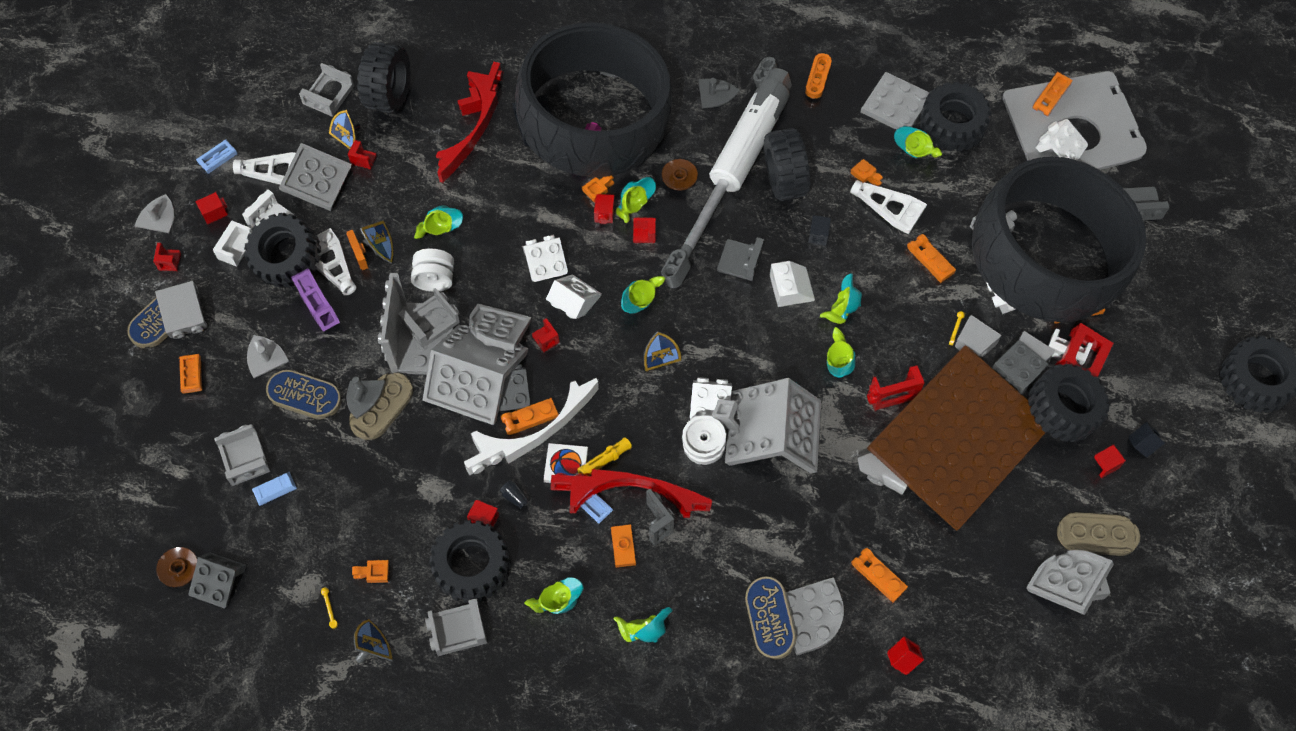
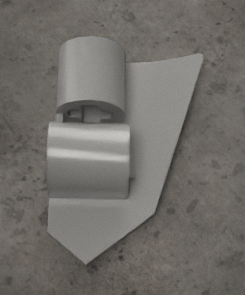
(879, 473)

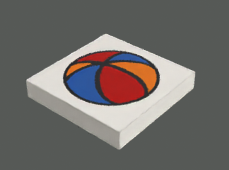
(564, 460)

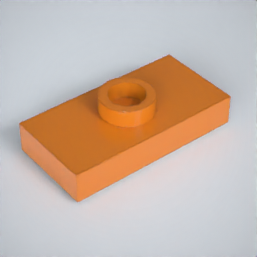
(358, 249)
(190, 373)
(623, 546)

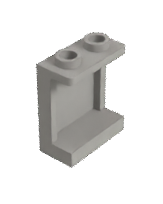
(181, 310)
(242, 454)
(456, 628)

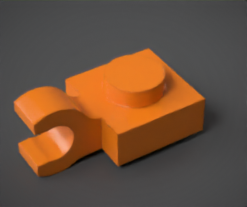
(866, 172)
(597, 186)
(375, 571)

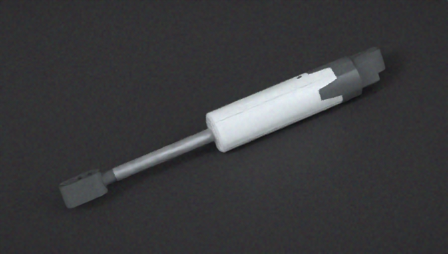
(736, 157)

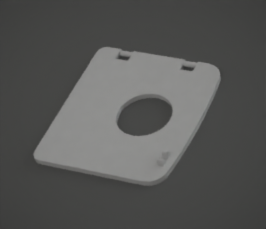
(1085, 99)

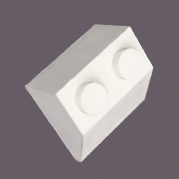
(790, 283)
(572, 296)

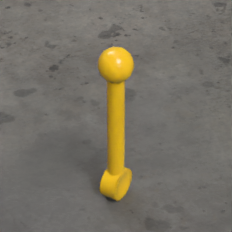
(960, 315)
(333, 623)

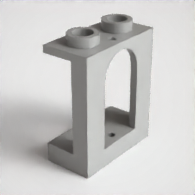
(314, 100)
(409, 319)

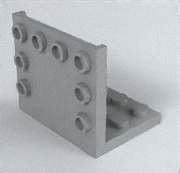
(396, 342)
(469, 375)
(775, 422)

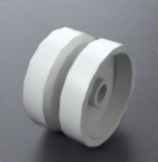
(432, 270)
(693, 438)

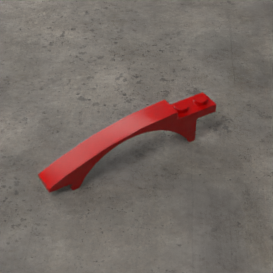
(487, 89)
(585, 487)

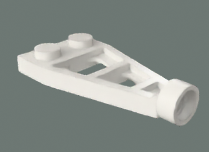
(250, 171)
(909, 214)
(343, 281)

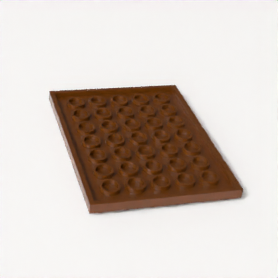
(959, 437)

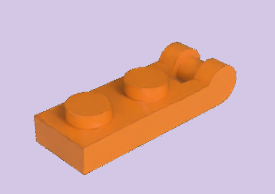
(1052, 93)
(931, 258)
(529, 416)
(879, 575)

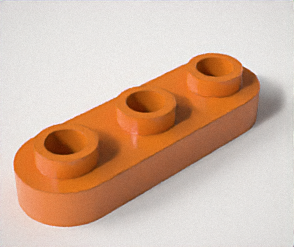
(820, 71)

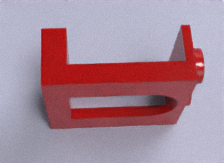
(1083, 335)
(912, 384)

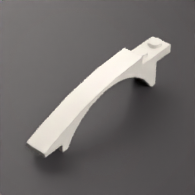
(494, 449)

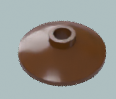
(679, 168)
(172, 560)

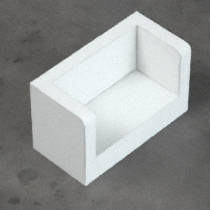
(232, 243)
(1060, 346)

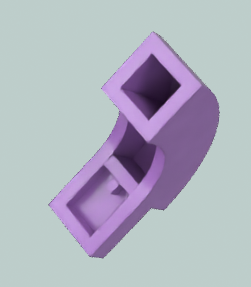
(315, 300)

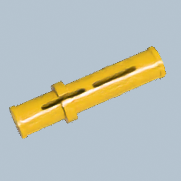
(611, 453)

